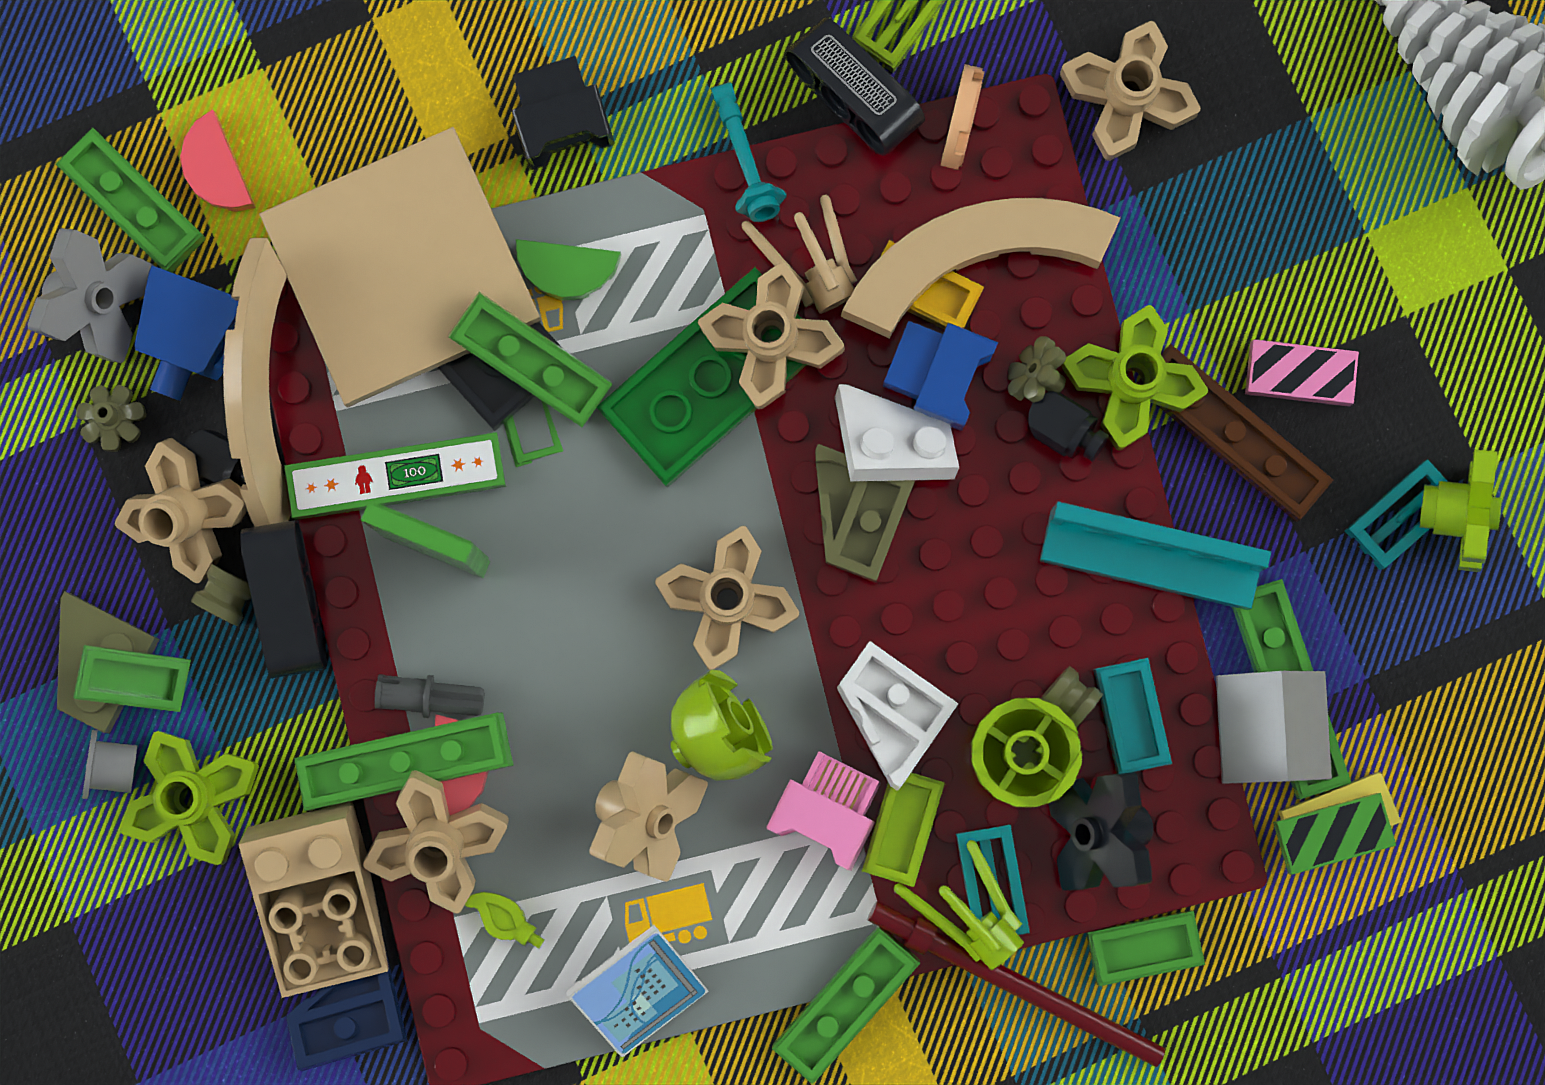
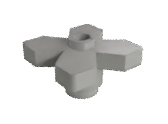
(88, 294)

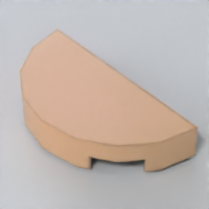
(962, 117)

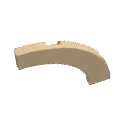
(970, 237)
(247, 384)

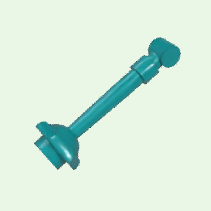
(760, 199)

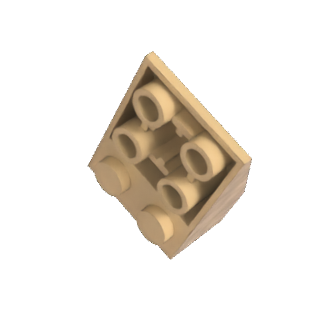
(315, 898)

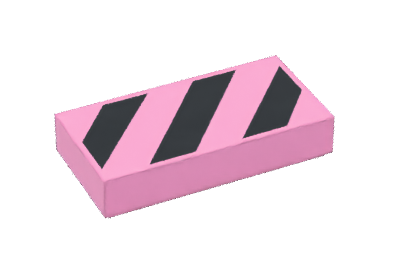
(1301, 372)

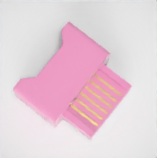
(829, 808)

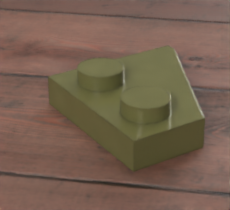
(857, 515)

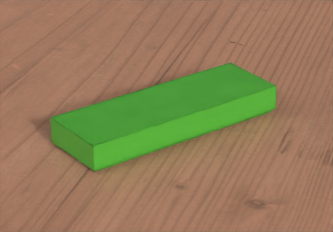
(131, 201)
(530, 359)
(845, 1004)

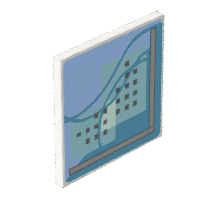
(637, 991)

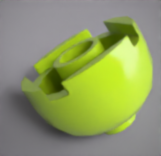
(717, 731)
(1026, 752)

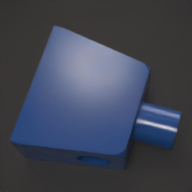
(184, 329)

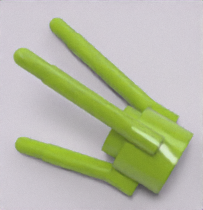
(988, 938)

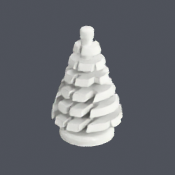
(1482, 77)

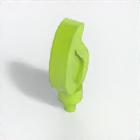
(504, 918)

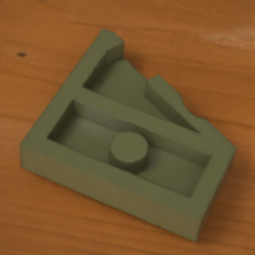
(92, 626)

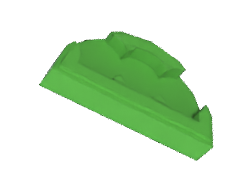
(566, 270)

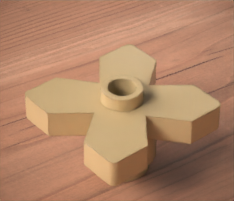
(1106, 83)
(776, 308)
(182, 511)
(734, 569)
(642, 814)
(435, 842)

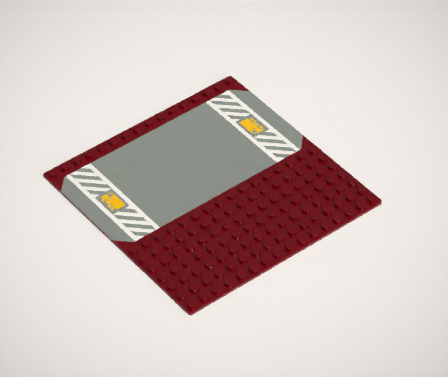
(594, 657)

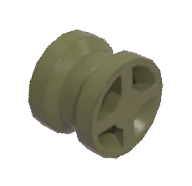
(223, 595)
(1072, 696)

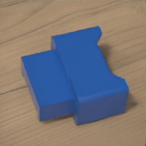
(938, 369)

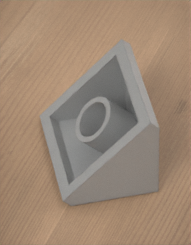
(1273, 726)

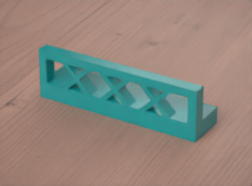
(1153, 555)

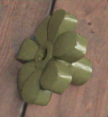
(1037, 371)
(111, 417)

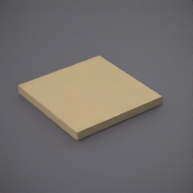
(394, 263)

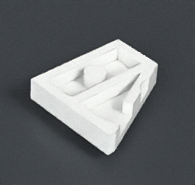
(892, 440)

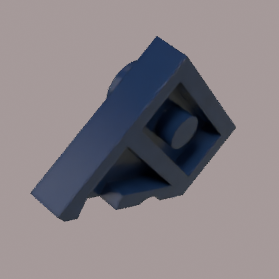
(346, 1021)

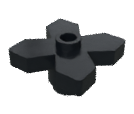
(1106, 833)

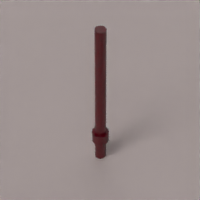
(923, 937)

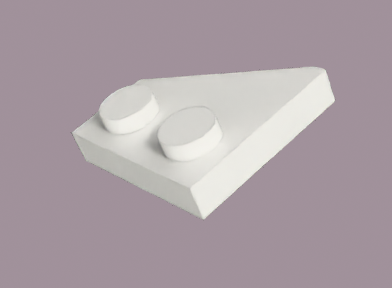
(893, 711)

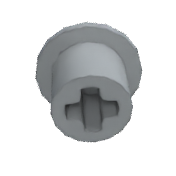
(109, 766)

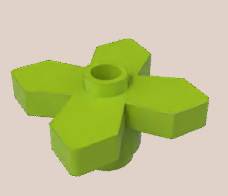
(1139, 351)
(1465, 510)
(176, 771)

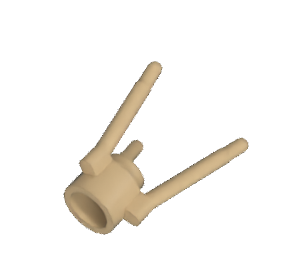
(827, 283)

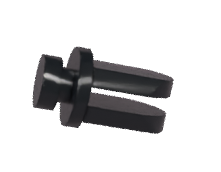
(1066, 426)
(214, 457)

